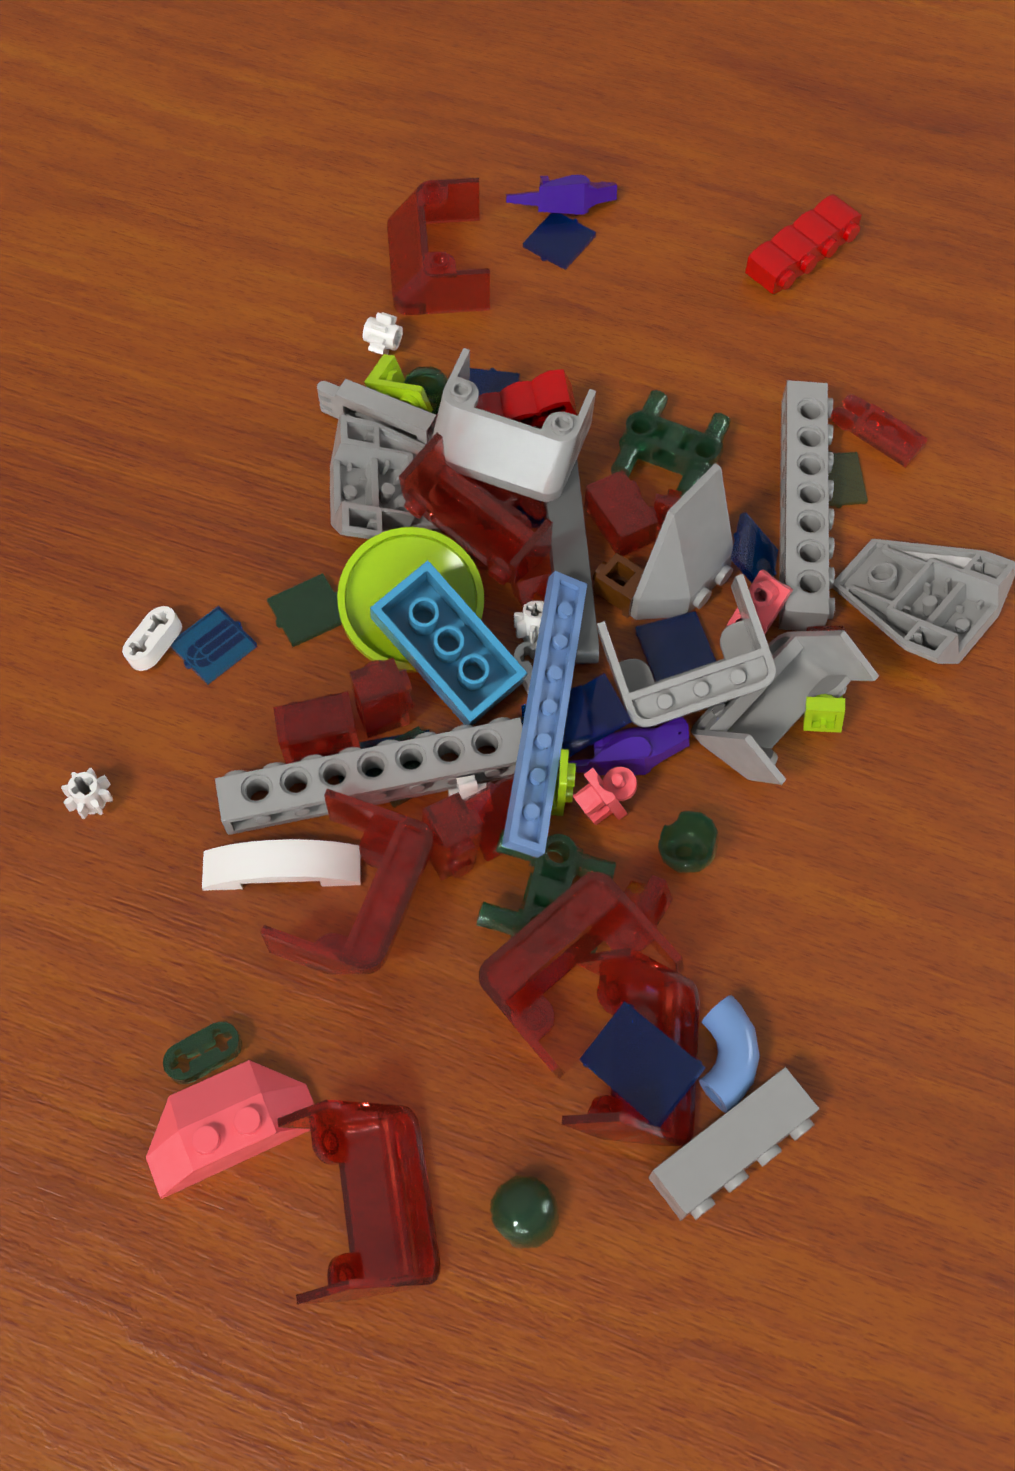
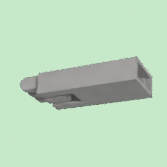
(365, 403)

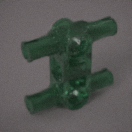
(669, 443)
(545, 882)

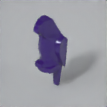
(566, 195)
(637, 748)

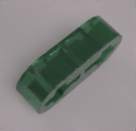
(197, 1044)

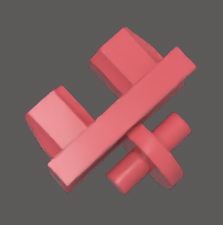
(768, 598)
(602, 797)

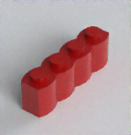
(803, 244)
(532, 400)

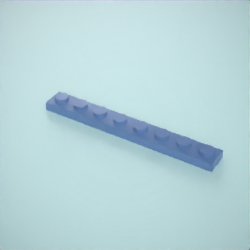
(545, 716)

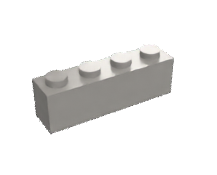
(733, 1144)

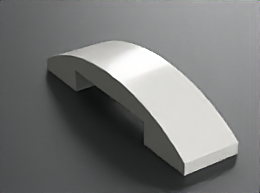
(281, 861)

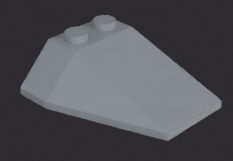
(366, 480)
(688, 554)
(928, 595)

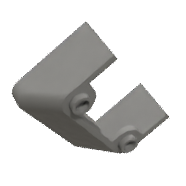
(506, 450)
(744, 670)
(749, 726)

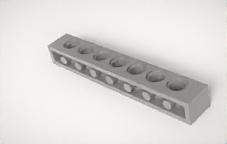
(805, 505)
(395, 783)

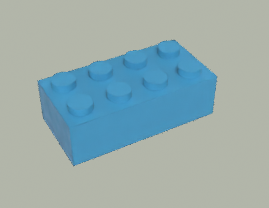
(447, 644)

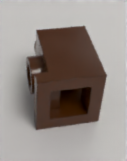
(618, 582)

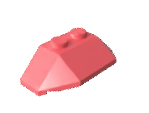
(222, 1124)

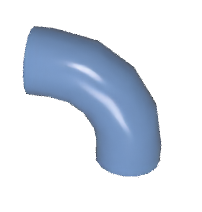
(736, 1056)

